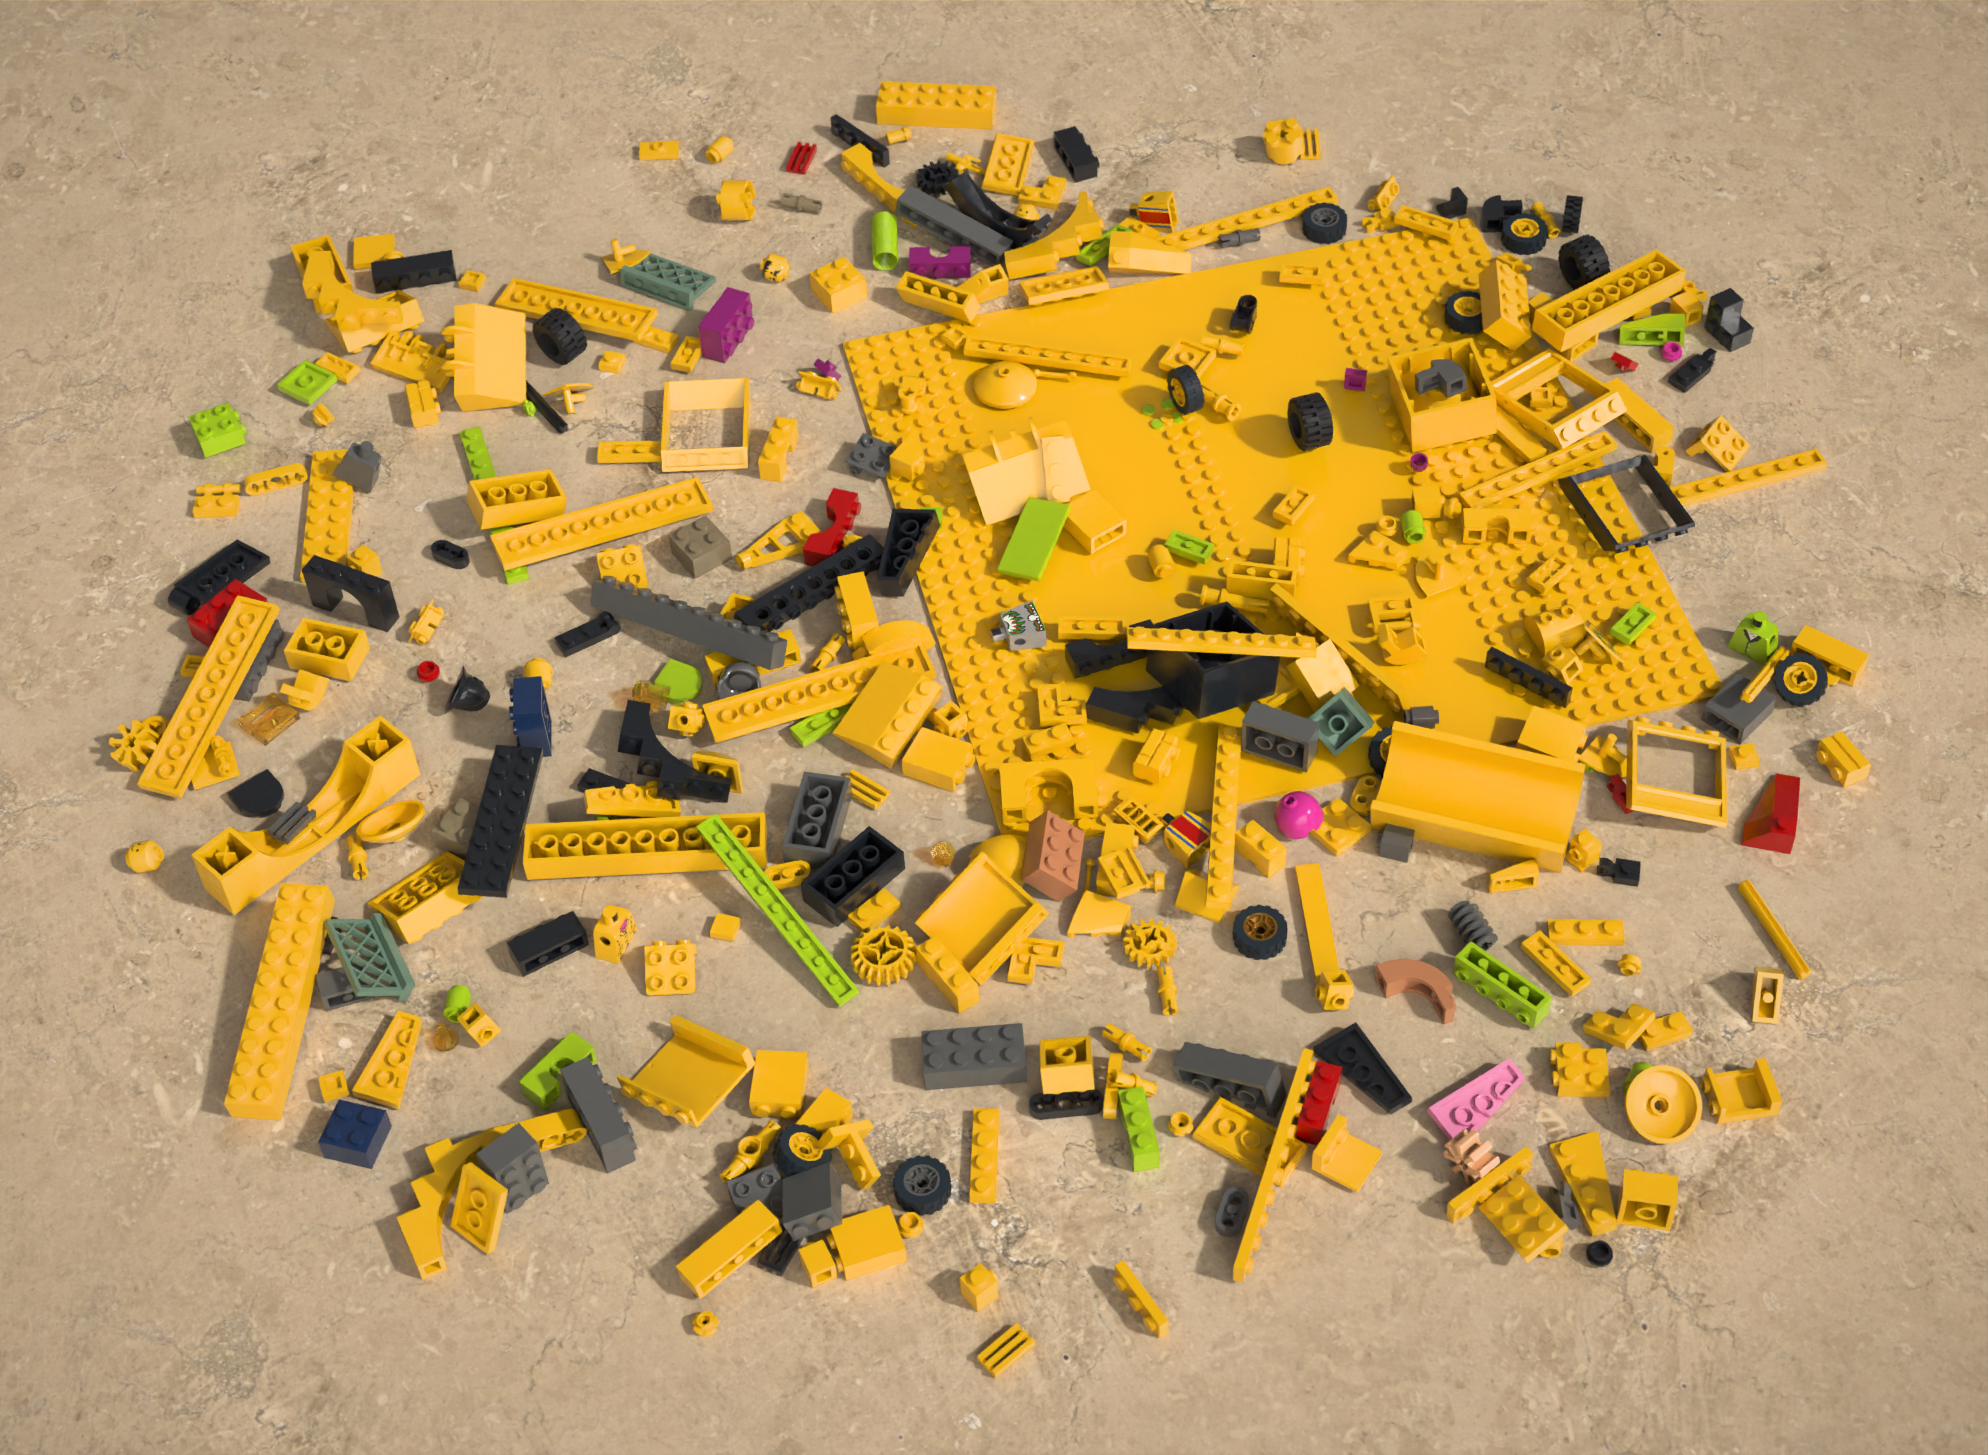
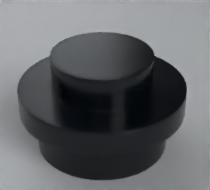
(1599, 1253)

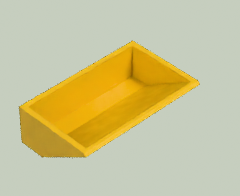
(487, 357)
(1014, 470)

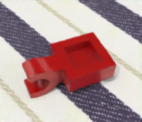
(1618, 789)

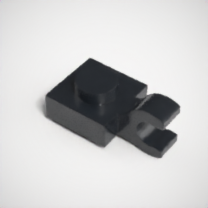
(1623, 870)

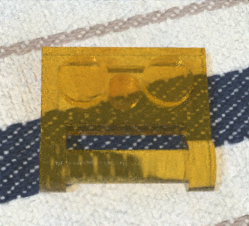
(271, 724)

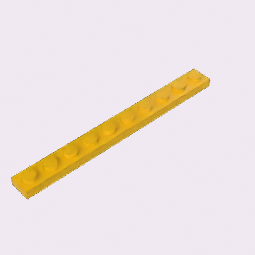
(1248, 219)
(1223, 818)
(1273, 1173)

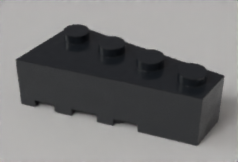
(905, 546)

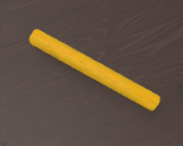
(1764, 675)
(1774, 929)

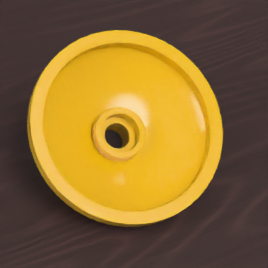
(1005, 385)
(391, 822)
(1678, 1099)

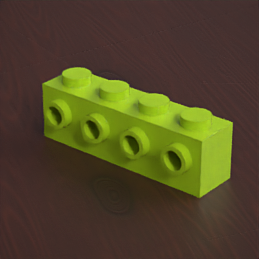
(1502, 985)

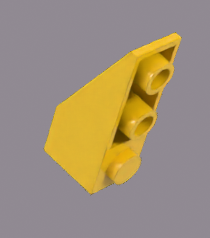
(987, 284)

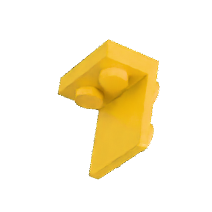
(1720, 442)
(1344, 1156)

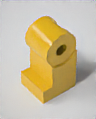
(1664, 463)

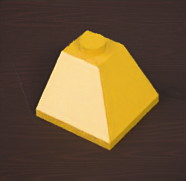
(719, 765)

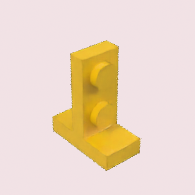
(850, 1142)

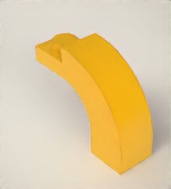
(893, 636)

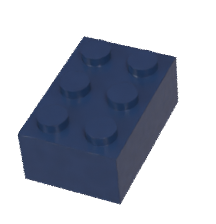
(531, 714)

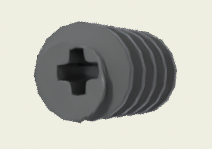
(1472, 925)

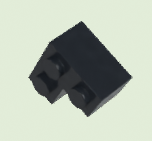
(1726, 322)

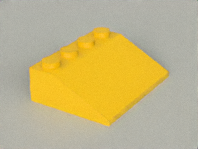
(355, 340)
(889, 713)
(424, 899)

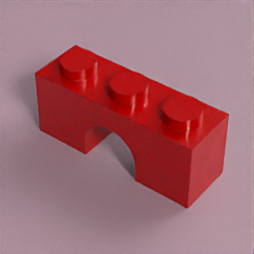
(1318, 1102)

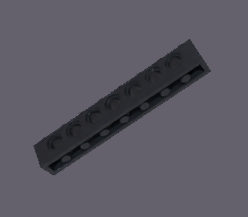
(811, 586)

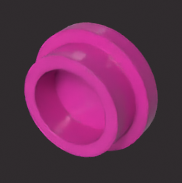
(1671, 351)

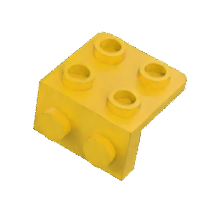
(623, 564)
(670, 968)

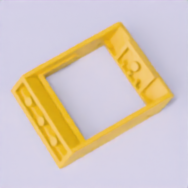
(1543, 369)
(1671, 802)

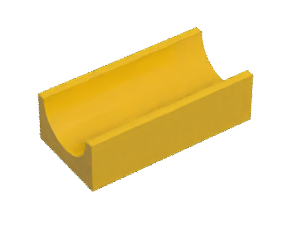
(1479, 796)

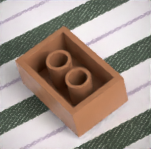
(1053, 856)

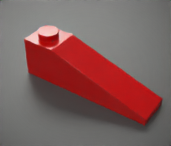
(1775, 816)

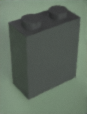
(1735, 716)
(812, 1201)

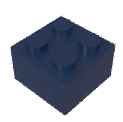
(355, 1134)

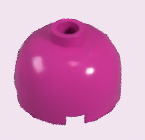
(1298, 814)

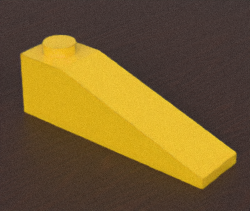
(1140, 254)

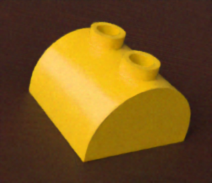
(1555, 627)

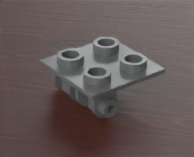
(871, 456)
(758, 1185)

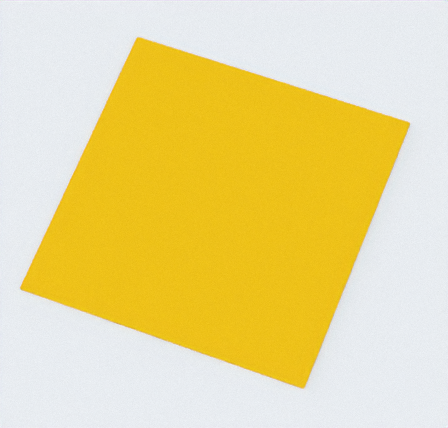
(1222, 487)

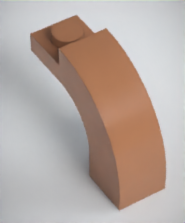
(1417, 977)

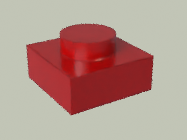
(1623, 362)

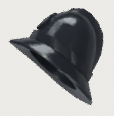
(467, 694)

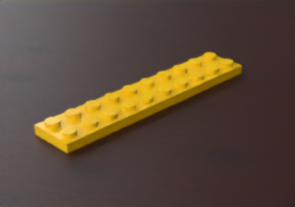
(601, 523)
(806, 693)
(208, 697)

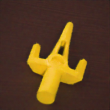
(965, 163)

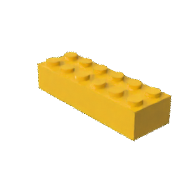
(936, 105)

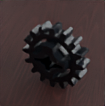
(935, 177)

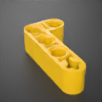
(548, 1130)

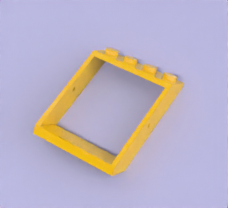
(705, 395)

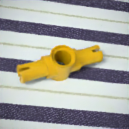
(756, 1144)

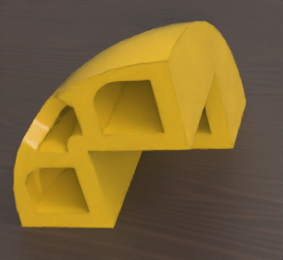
(1006, 853)

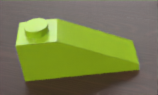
(1654, 330)

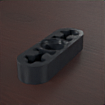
(1059, 1112)

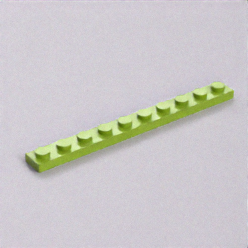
(481, 469)
(778, 910)

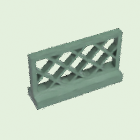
(666, 288)
(386, 954)

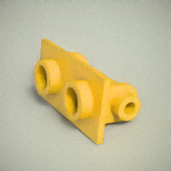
(1384, 195)
(826, 386)
(428, 616)

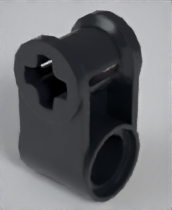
(1244, 314)

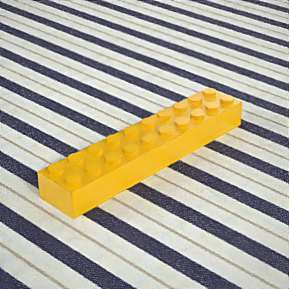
(635, 846)
(279, 1002)

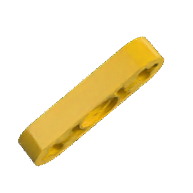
(269, 486)
(1111, 1092)

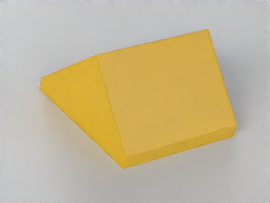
(1193, 896)

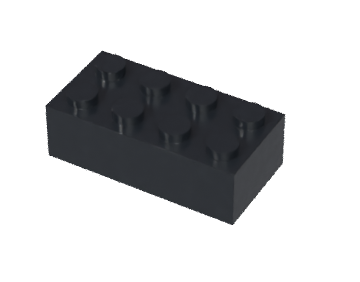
(853, 876)

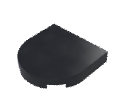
(259, 795)

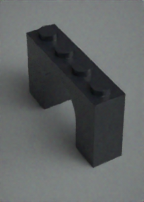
(327, 578)

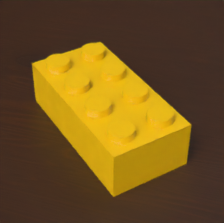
(324, 243)
(1504, 305)
(515, 499)

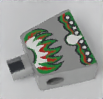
(1020, 628)

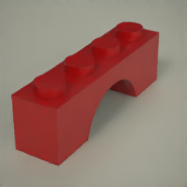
(841, 509)

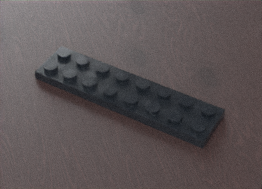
(500, 821)

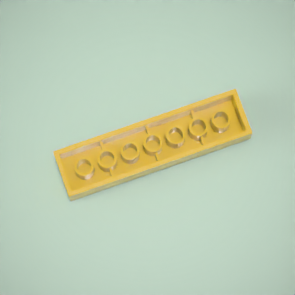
(1608, 300)

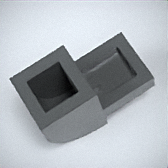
(1442, 374)

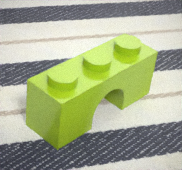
(540, 1083)
(1140, 1129)

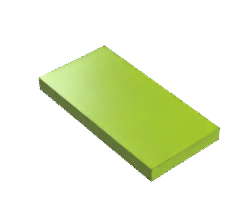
(1034, 539)

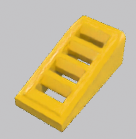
(1157, 825)
(1516, 877)

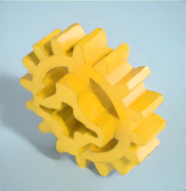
(1152, 943)

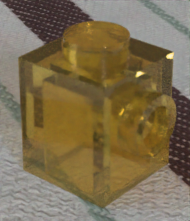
(651, 693)

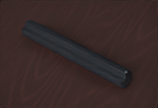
(545, 409)

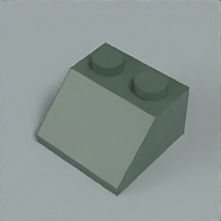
(1341, 721)

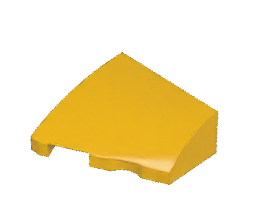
(1099, 916)

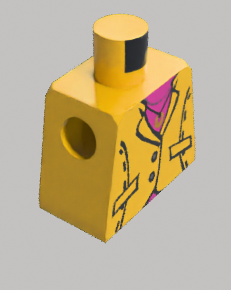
(613, 933)

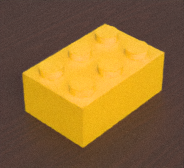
(855, 607)
(327, 649)

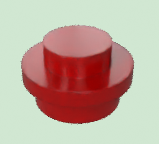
(428, 671)

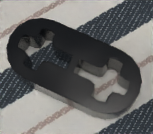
(448, 557)

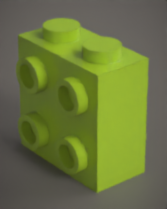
(218, 429)

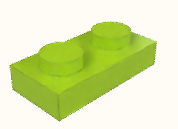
(1189, 547)
(1633, 623)

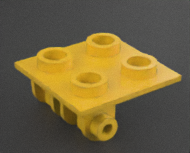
(216, 765)

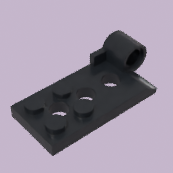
(233, 562)

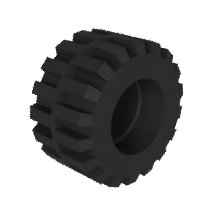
(1583, 261)
(559, 336)
(1310, 421)

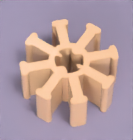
(1470, 1156)

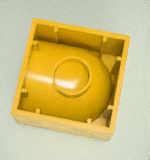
(1433, 418)

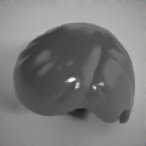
(737, 679)

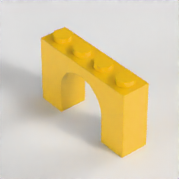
(1073, 774)

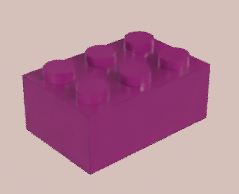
(726, 325)

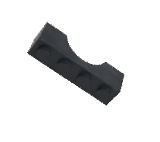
(1088, 658)

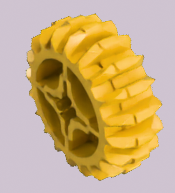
(883, 955)

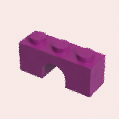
(954, 265)

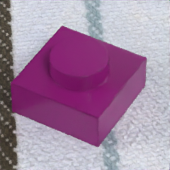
(827, 368)
(1355, 379)

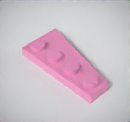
(1476, 1101)

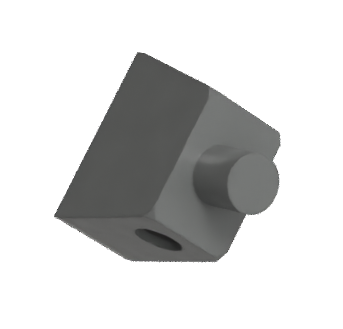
(359, 466)

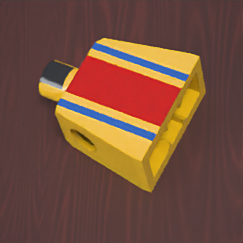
(1157, 210)
(1186, 837)

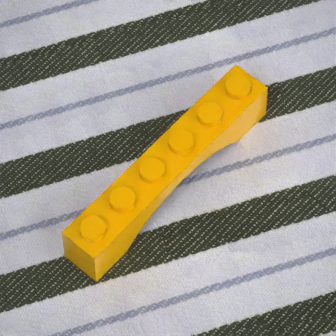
(859, 164)

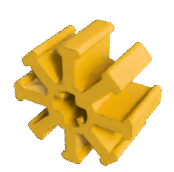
(134, 745)

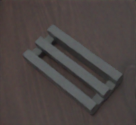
(287, 822)

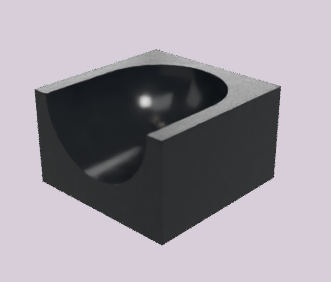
(1213, 680)

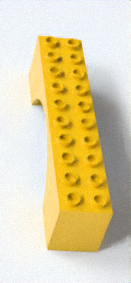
(370, 770)

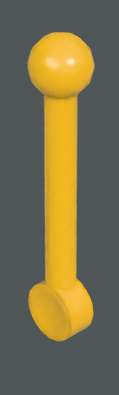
(1071, 375)
(1089, 863)

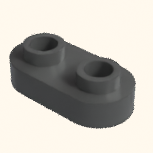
(1232, 1213)

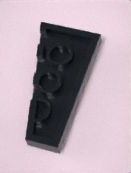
(1364, 1067)

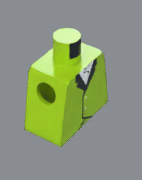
(1755, 637)

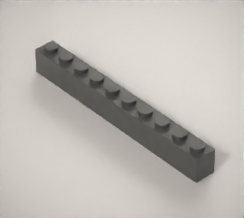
(689, 622)

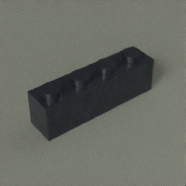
(413, 271)

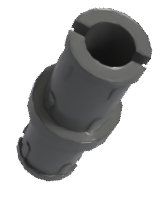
(1239, 237)

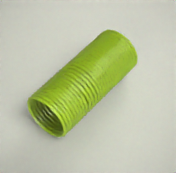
(884, 241)

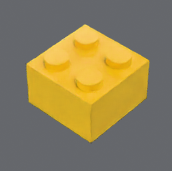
(838, 284)
(1066, 1064)
(1647, 1199)

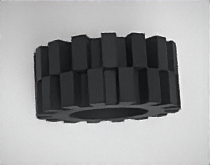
(1572, 214)

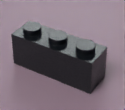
(1076, 154)
(547, 943)

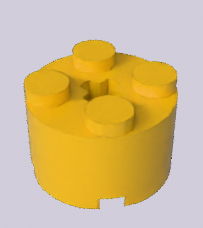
(1283, 140)
(736, 200)

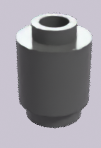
(1422, 716)

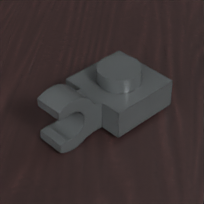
(1564, 1206)

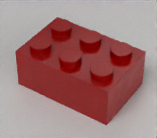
(208, 619)

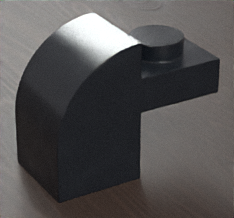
(1497, 211)

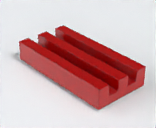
(799, 160)

